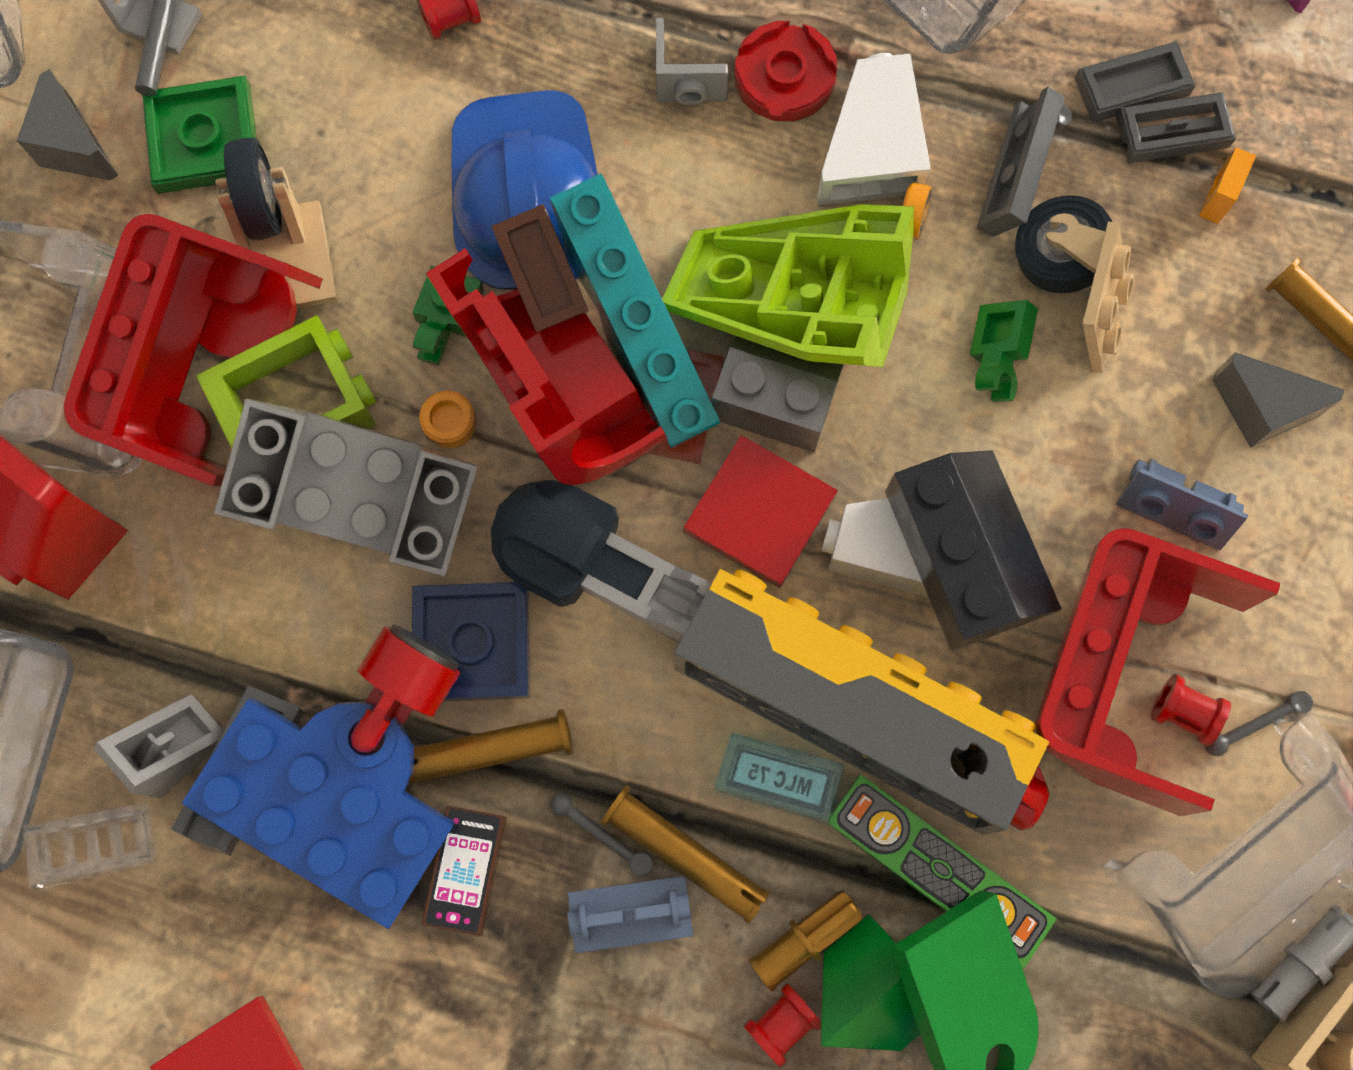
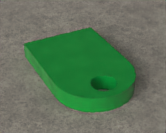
(969, 988)

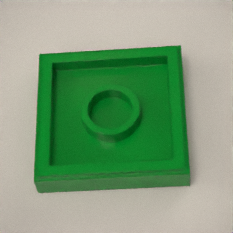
(190, 129)

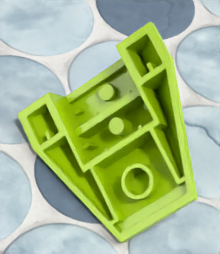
(803, 282)

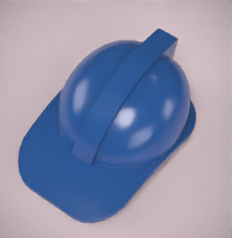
(511, 159)

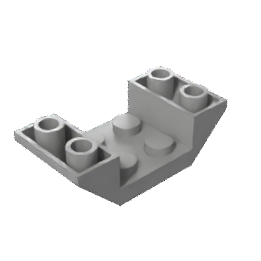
(345, 484)

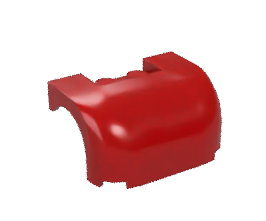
(557, 381)

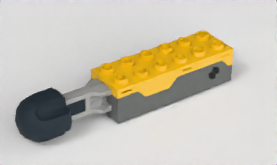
(784, 662)

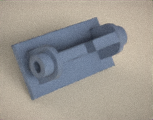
(1197, 513)
(629, 914)

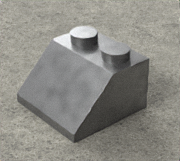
(775, 393)

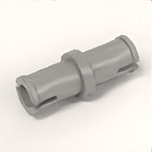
(1306, 964)

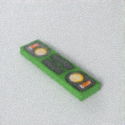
(932, 861)

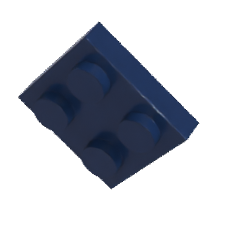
(482, 631)

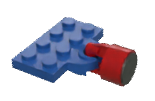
(334, 791)

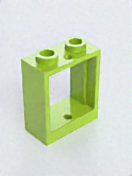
(225, 378)

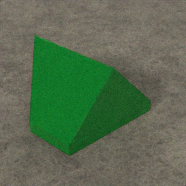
(864, 993)

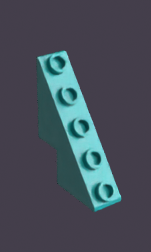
(632, 310)

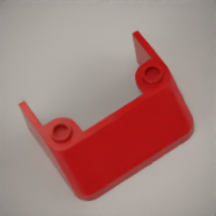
(148, 335)
(48, 529)
(1127, 582)

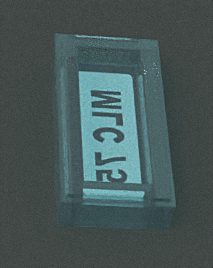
(780, 777)

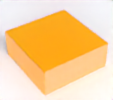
(1227, 185)

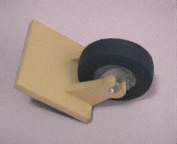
(270, 221)
(1077, 247)

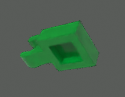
(436, 321)
(999, 339)

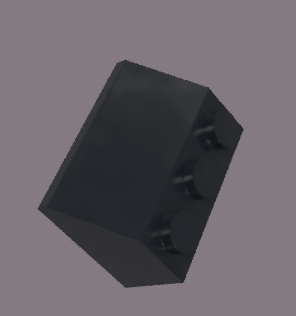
(970, 546)

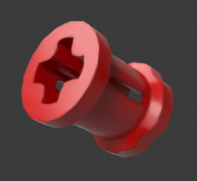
(446, 14)
(1191, 710)
(783, 1025)

